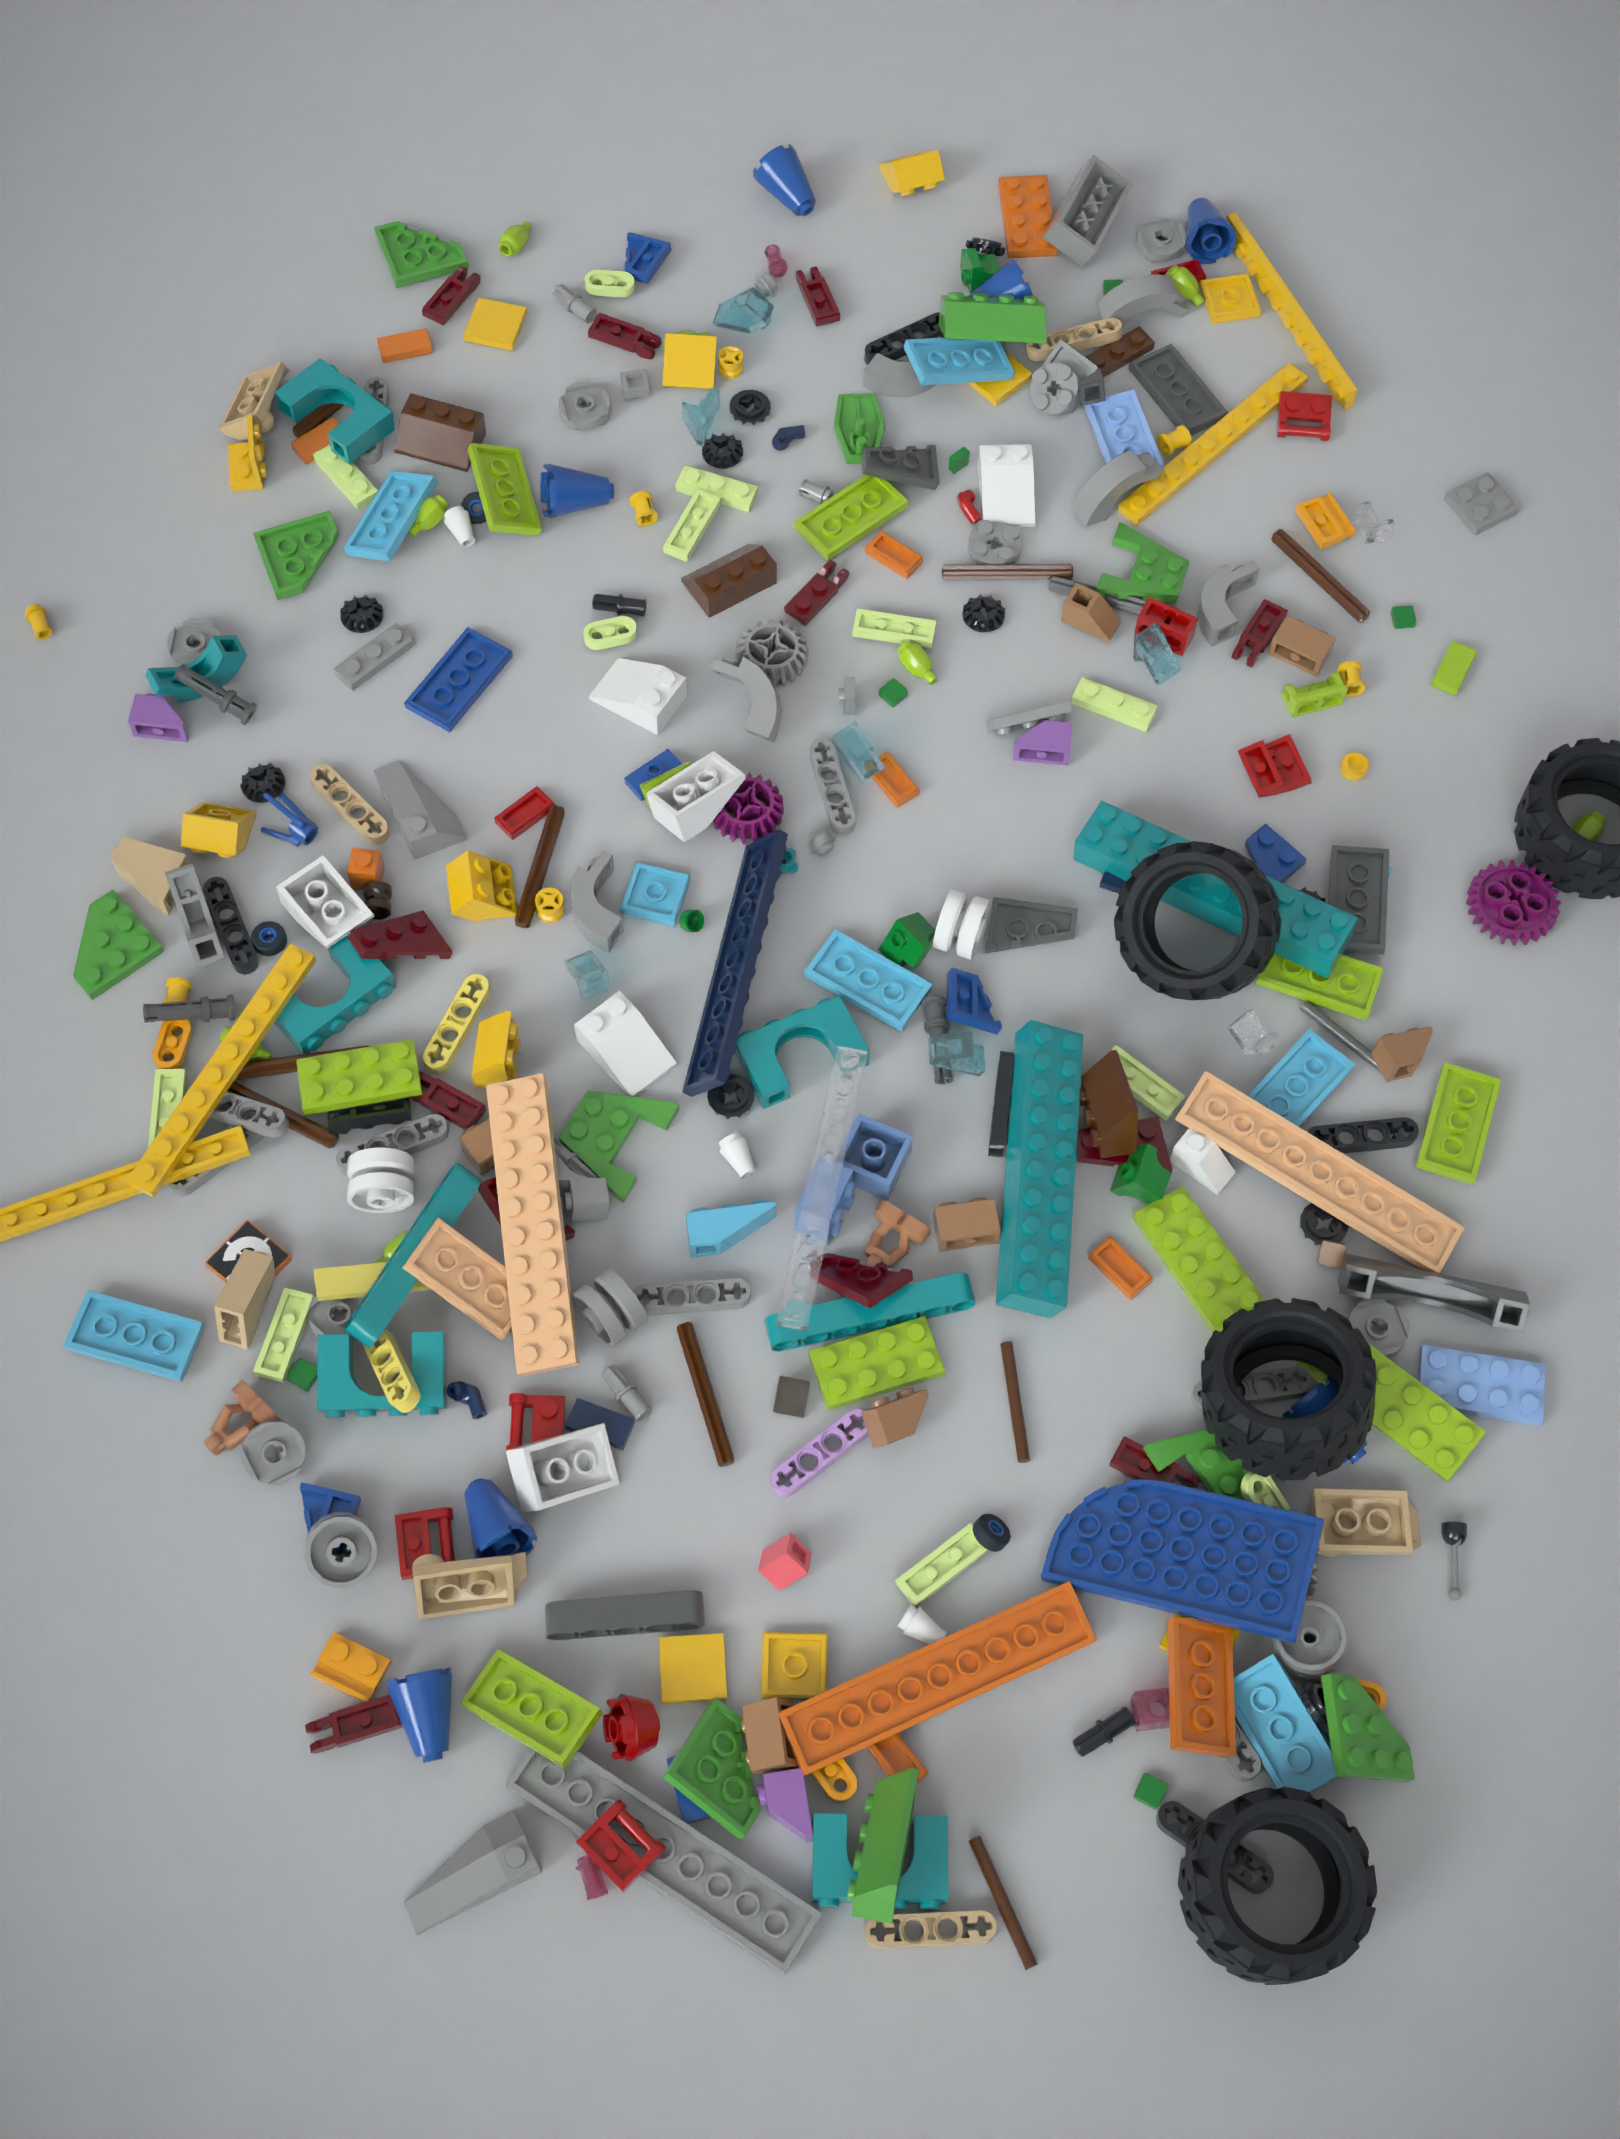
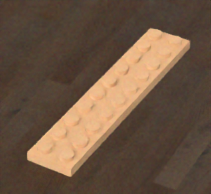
(1320, 1174)
(532, 1226)

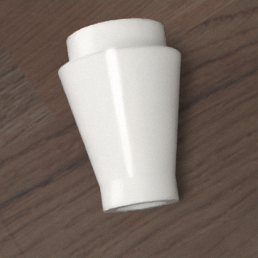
(460, 525)
(736, 1152)
(920, 1625)

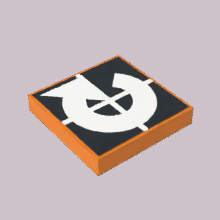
(250, 1238)

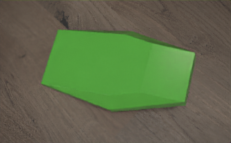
(858, 425)

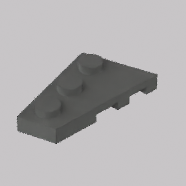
(905, 466)
(1028, 924)

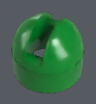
(691, 920)

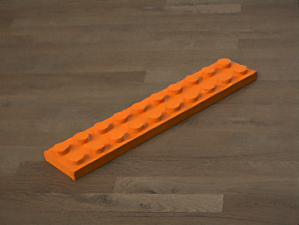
(936, 1678)

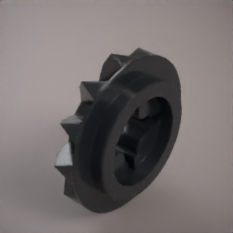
(986, 246)
(743, 400)
(723, 459)
(974, 618)
(354, 622)
(274, 787)
(744, 1096)
(1309, 1222)
(1313, 1699)

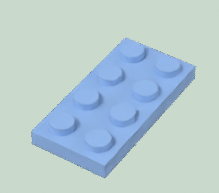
(1121, 427)
(1485, 1383)

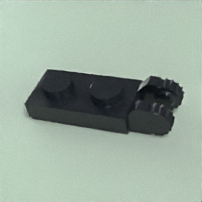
(369, 1115)

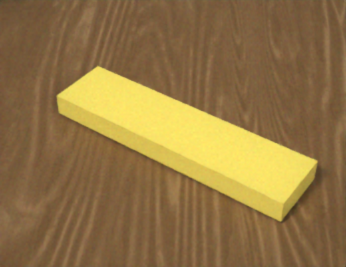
(350, 1281)

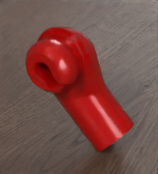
(965, 501)

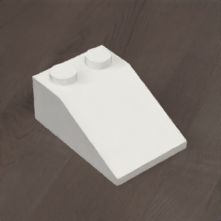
(1007, 484)
(641, 693)
(695, 795)
(323, 902)
(624, 1045)
(562, 1468)

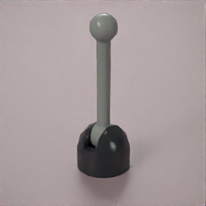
(1454, 1534)

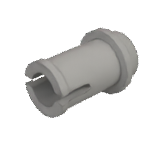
(815, 491)

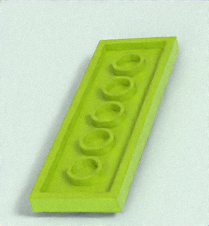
(1197, 1257)
(1417, 1418)

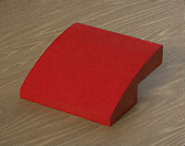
(1274, 766)

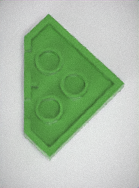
(417, 254)
(296, 551)
(112, 945)
(1361, 1735)
(715, 1771)

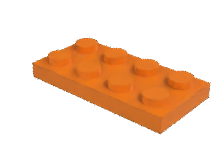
(1026, 215)
(1201, 1687)

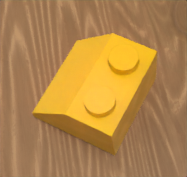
(913, 171)
(217, 829)

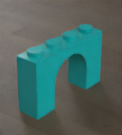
(326, 385)
(369, 982)
(758, 1049)
(340, 1392)
(922, 1883)

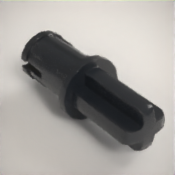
(619, 604)
(1103, 1732)

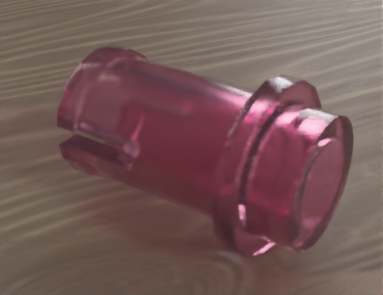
(777, 266)
(591, 1878)

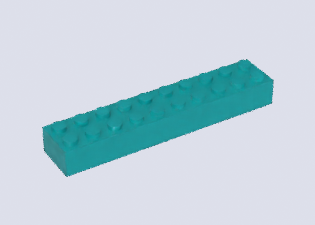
(1310, 930)
(1040, 1170)

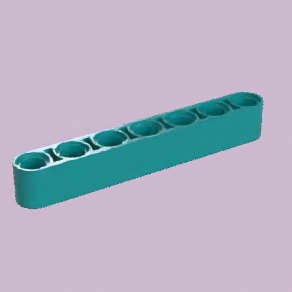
(393, 1281)
(848, 1318)

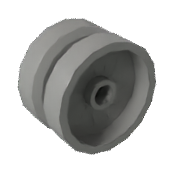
(610, 1307)
(345, 1568)
(1312, 1660)

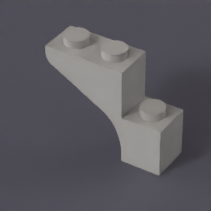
(582, 1195)

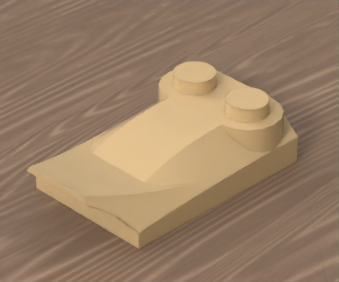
(253, 398)
(1365, 1522)
(466, 1584)

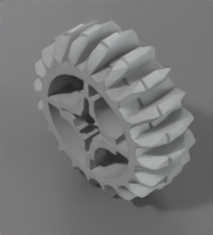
(781, 644)

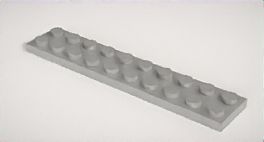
(691, 1869)

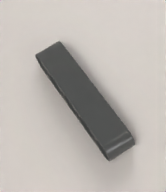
(624, 1615)

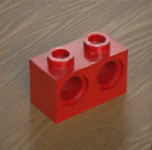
(1175, 624)

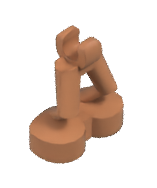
(908, 1227)
(248, 1402)

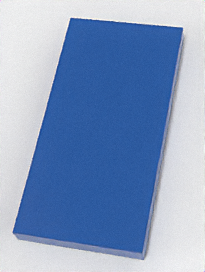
(458, 679)

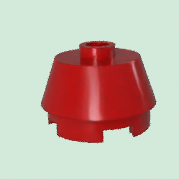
(631, 1726)

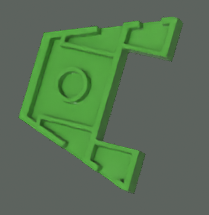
(1155, 574)
(603, 1126)
(1208, 1461)

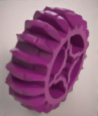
(751, 819)

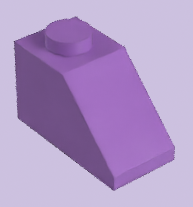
(155, 719)
(1045, 743)
(787, 1801)

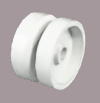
(966, 925)
(380, 1180)

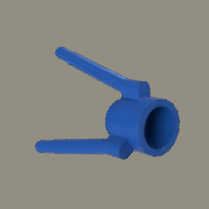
(301, 827)

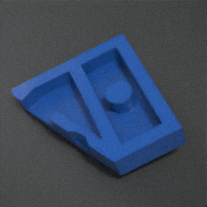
(645, 256)
(1273, 854)
(968, 1002)
(323, 1501)

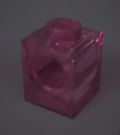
(1142, 1714)

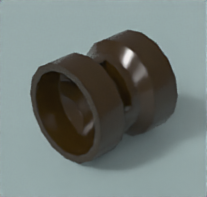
(377, 898)

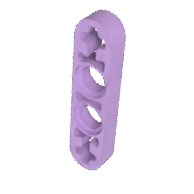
(820, 1452)

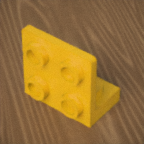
(246, 459)

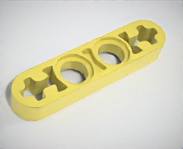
(453, 1022)
(387, 1371)

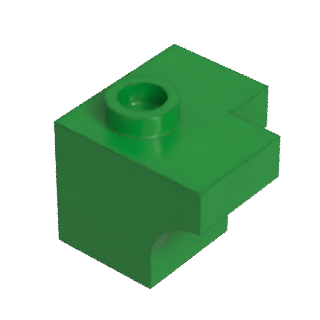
(976, 268)
(908, 940)
(1141, 1176)

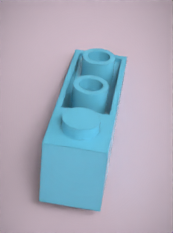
(721, 1228)

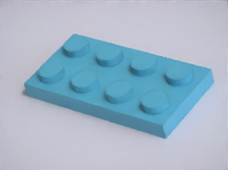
(958, 360)
(390, 516)
(868, 980)
(1303, 1079)
(134, 1336)
(1280, 1727)

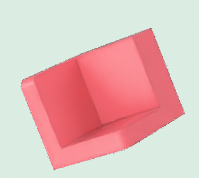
(785, 1561)

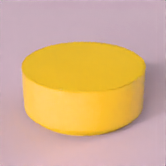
(1354, 766)

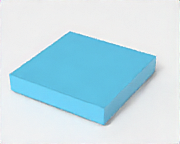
(655, 894)

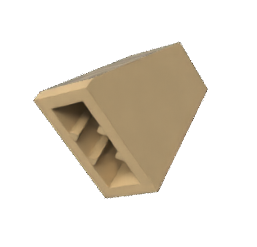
(145, 869)
(244, 1298)

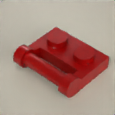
(1305, 408)
(547, 1417)
(414, 1536)
(612, 1853)

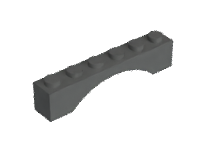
(1481, 1301)

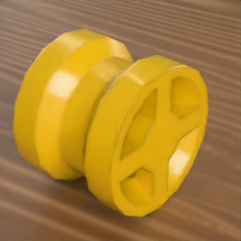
(730, 362)
(546, 898)

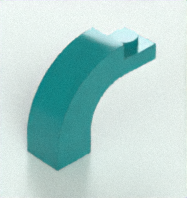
(217, 663)

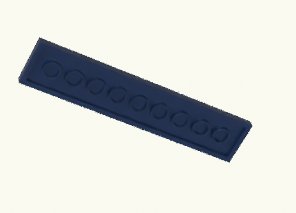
(735, 964)

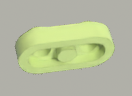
(609, 283)
(609, 632)
(1265, 1491)

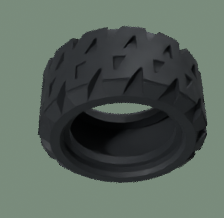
(1550, 843)
(1137, 910)
(1300, 1334)
(1345, 1873)

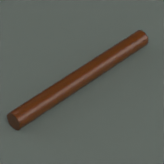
(1015, 1402)
(1003, 1903)

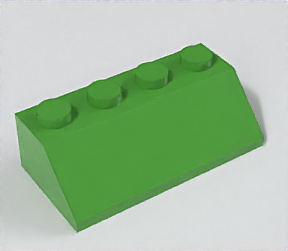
(992, 318)
(884, 1847)

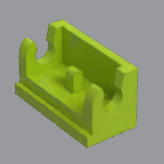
(1314, 696)

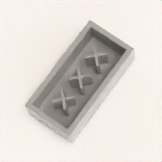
(1087, 211)

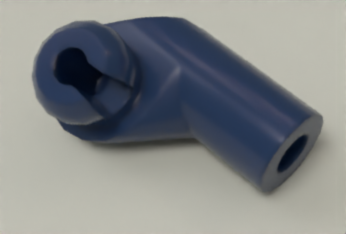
(786, 435)
(468, 1395)

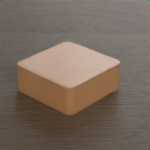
(1331, 1253)

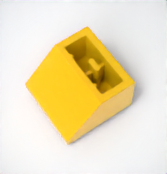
(480, 887)
(496, 1050)

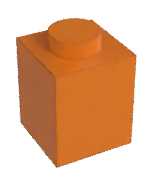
(364, 867)

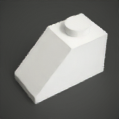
(1202, 1161)

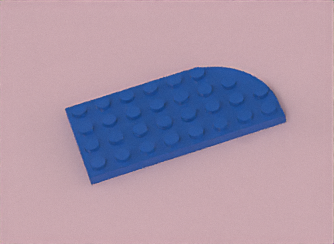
(1190, 1555)

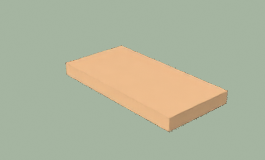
(463, 1276)

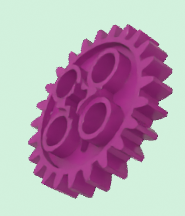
(1513, 902)

